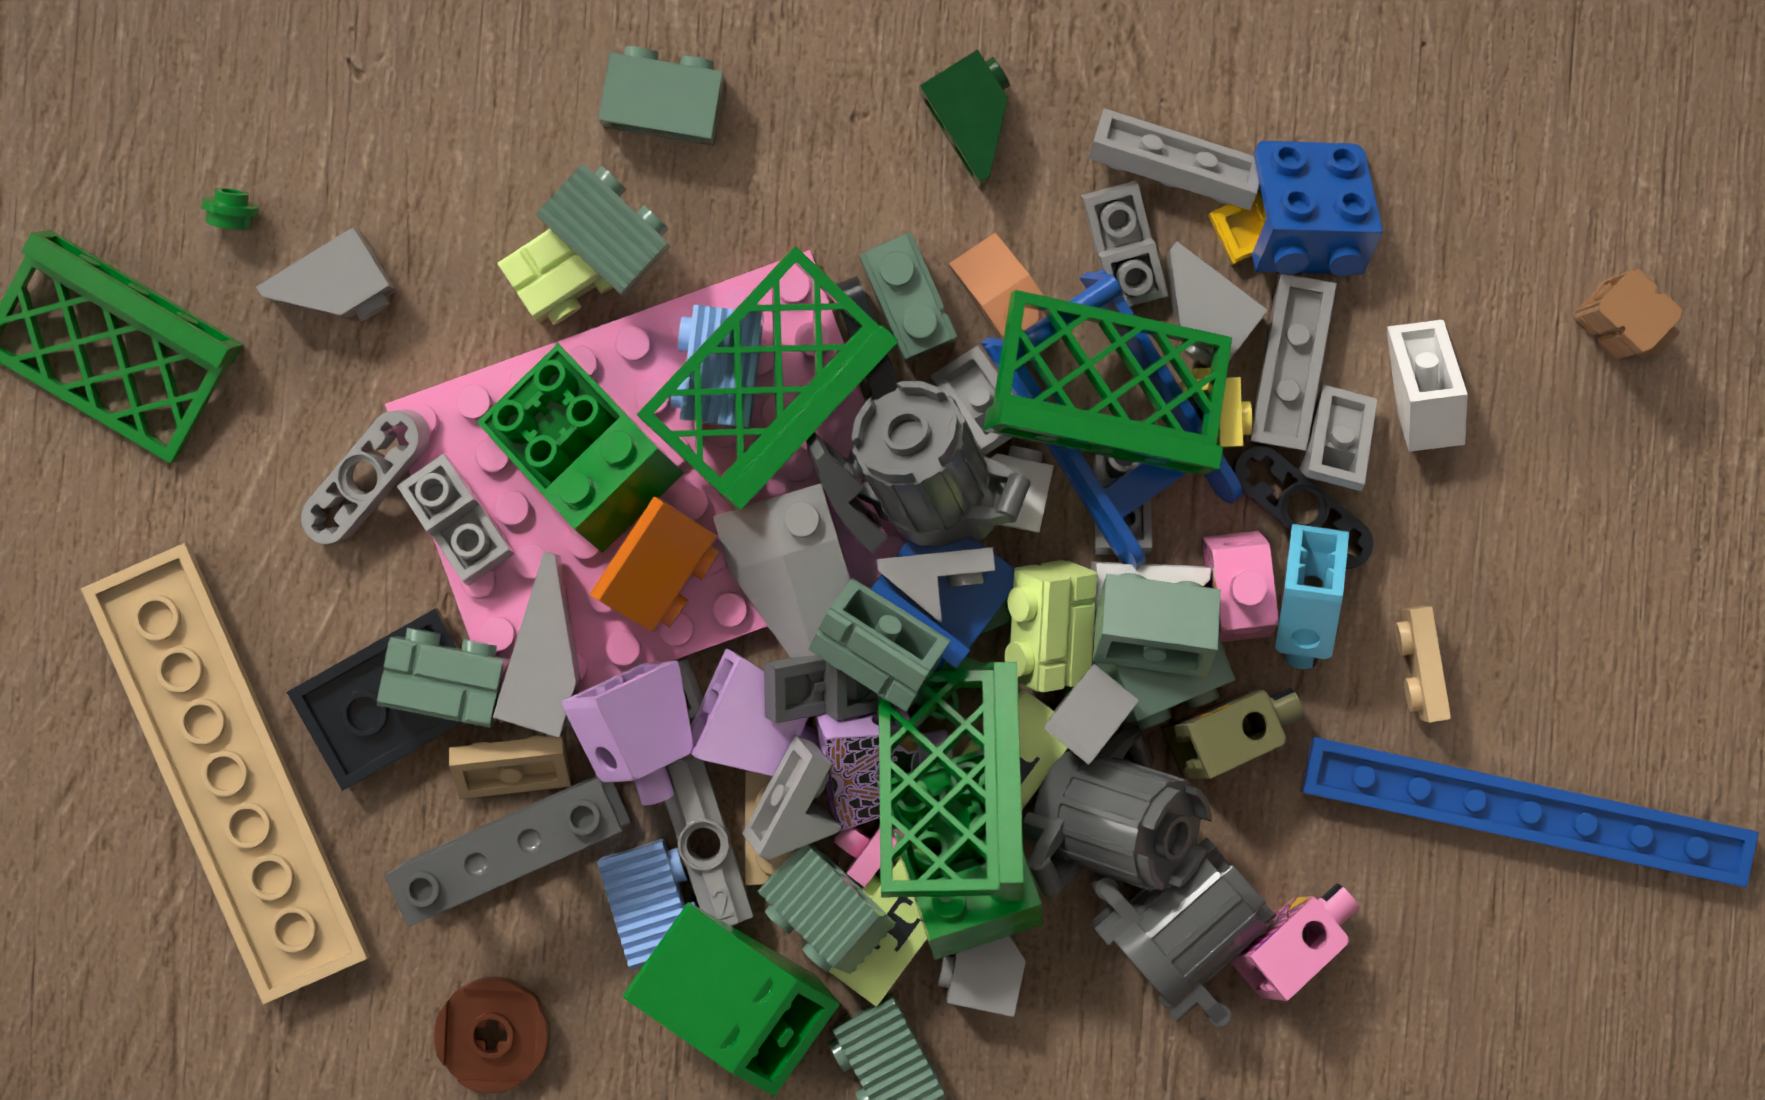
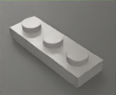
(1175, 159)
(1292, 362)

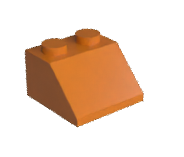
(656, 566)

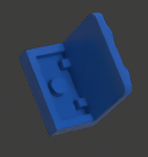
(1315, 208)
(963, 608)

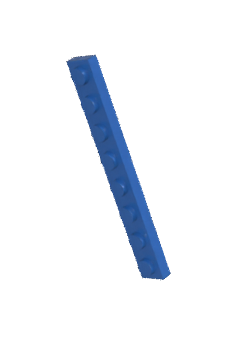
(1529, 811)

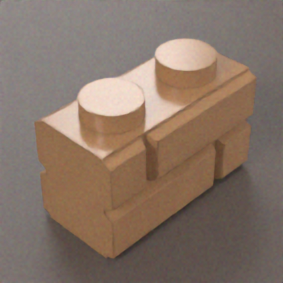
(1630, 315)

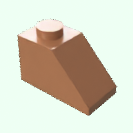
(989, 276)

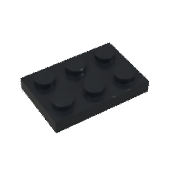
(345, 717)

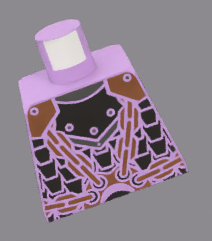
(854, 755)

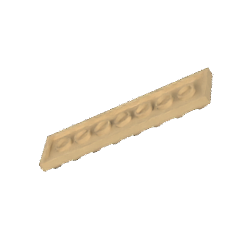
(225, 772)

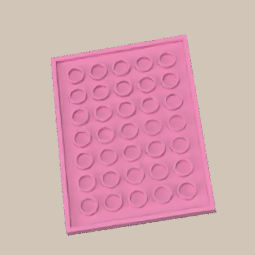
(631, 363)

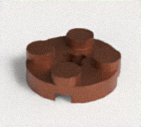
(467, 1056)

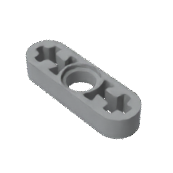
(379, 437)

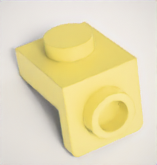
(1235, 414)

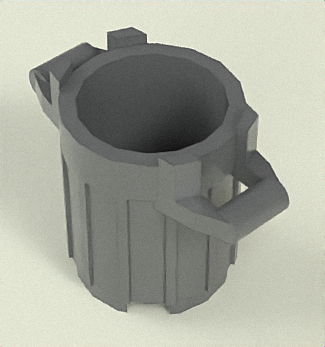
(929, 468)
(1115, 820)
(1186, 931)

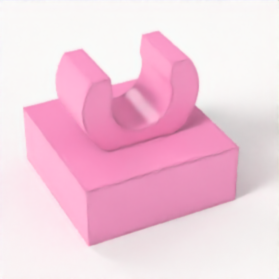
(864, 849)

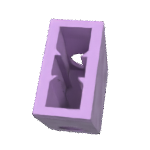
(733, 724)
(634, 727)

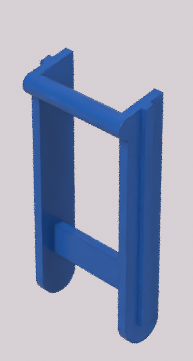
(1142, 482)

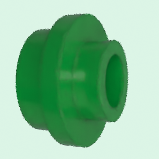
(229, 209)

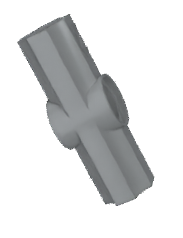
(713, 878)

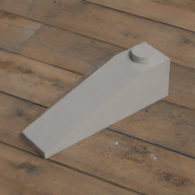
(786, 562)

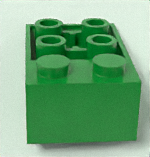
(579, 448)
(960, 921)
(732, 998)

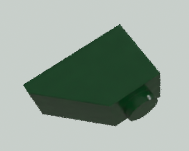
(969, 109)

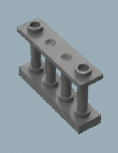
(507, 848)

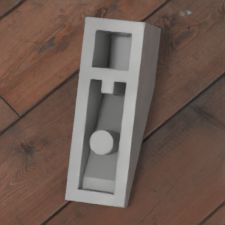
(543, 659)

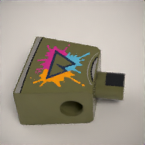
(1214, 737)

